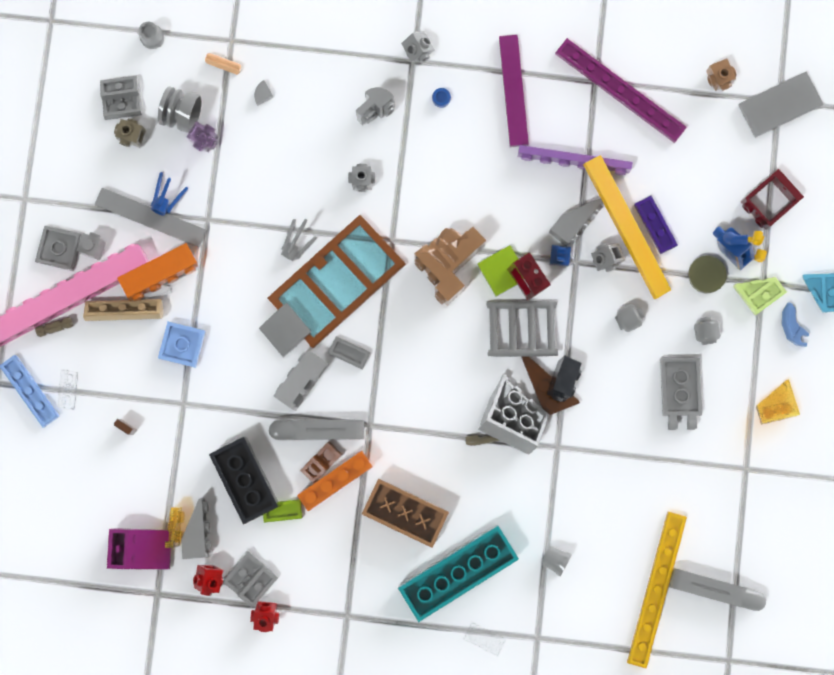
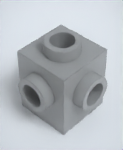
(418, 47)
(365, 183)
(607, 257)

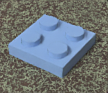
(181, 344)

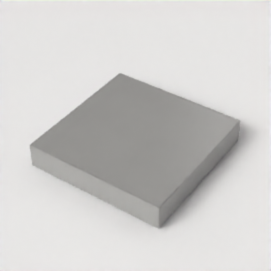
(58, 248)

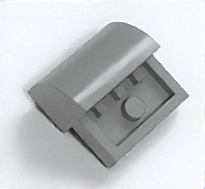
(378, 102)

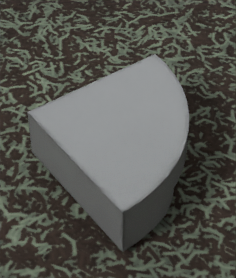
(262, 93)

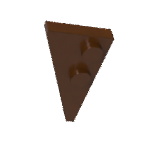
(540, 381)

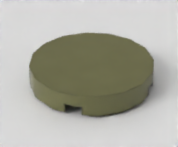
(707, 274)

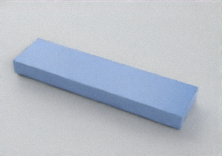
(29, 391)

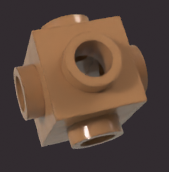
(721, 75)

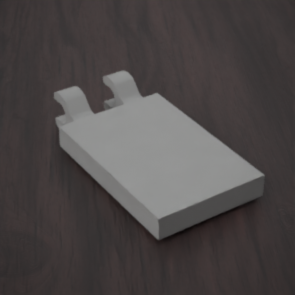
(681, 390)

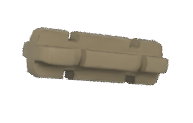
(54, 326)

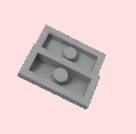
(120, 97)
(285, 330)
(249, 579)

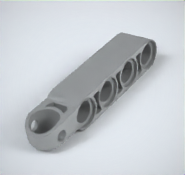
(317, 430)
(717, 590)

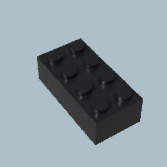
(244, 480)

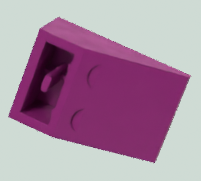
(138, 549)

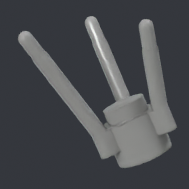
(289, 249)

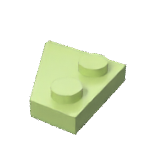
(760, 293)

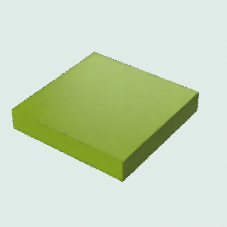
(495, 270)

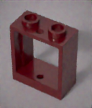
(785, 187)
(524, 276)

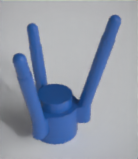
(160, 204)

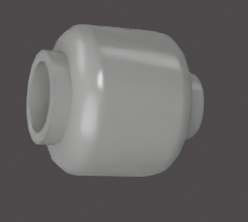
(629, 318)
(707, 331)

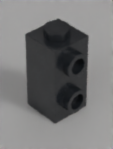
(564, 379)

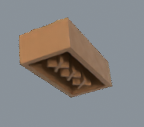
(405, 513)

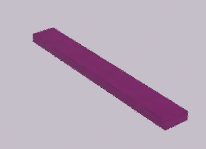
(620, 90)

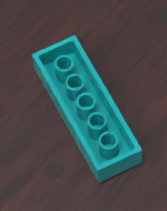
(458, 573)

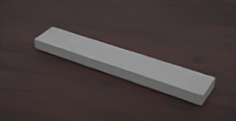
(144, 215)

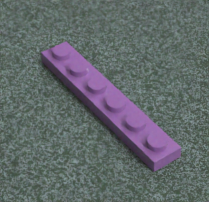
(566, 159)

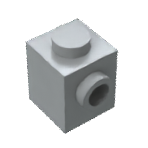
(91, 245)

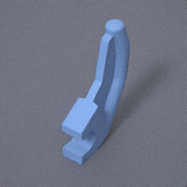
(791, 327)

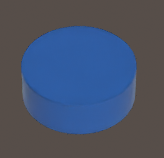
(441, 97)

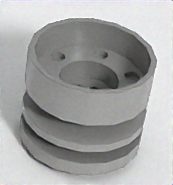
(179, 109)

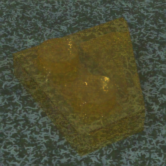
(778, 405)
(177, 517)

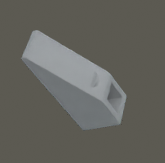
(571, 222)
(195, 538)

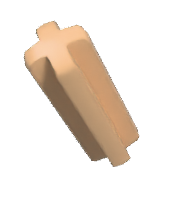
(223, 63)

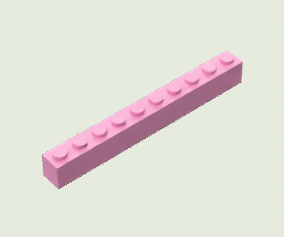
(69, 293)

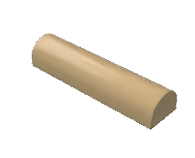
(123, 310)

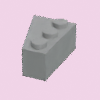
(301, 380)

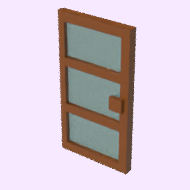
(338, 279)

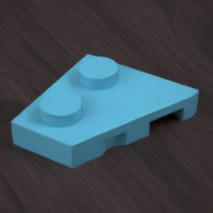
(822, 290)

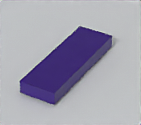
(655, 225)

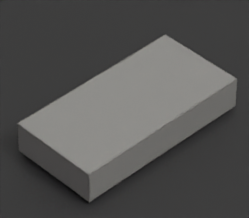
(349, 352)

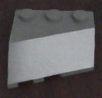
(513, 417)

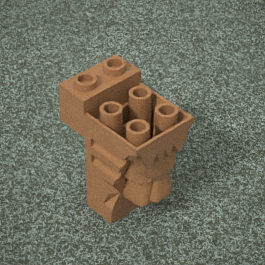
(446, 257)

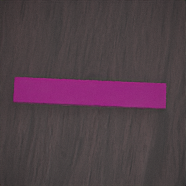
(513, 90)

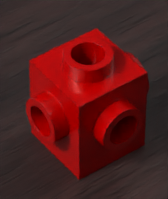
(208, 579)
(265, 616)

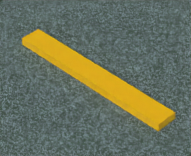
(627, 227)
(656, 590)

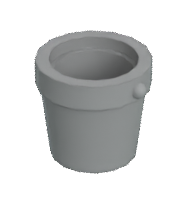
(151, 35)
(556, 560)

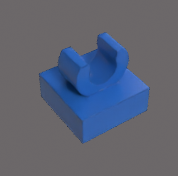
(560, 255)

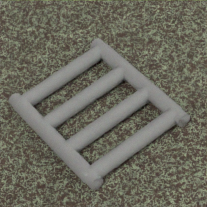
(530, 306)

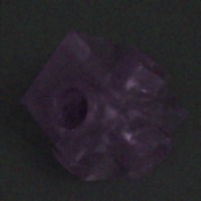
(202, 137)

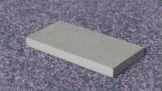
(780, 104)

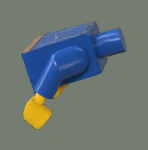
(738, 247)

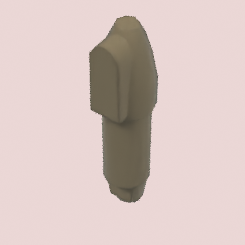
(477, 440)

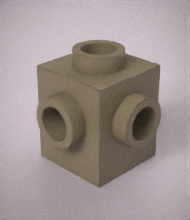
(129, 132)

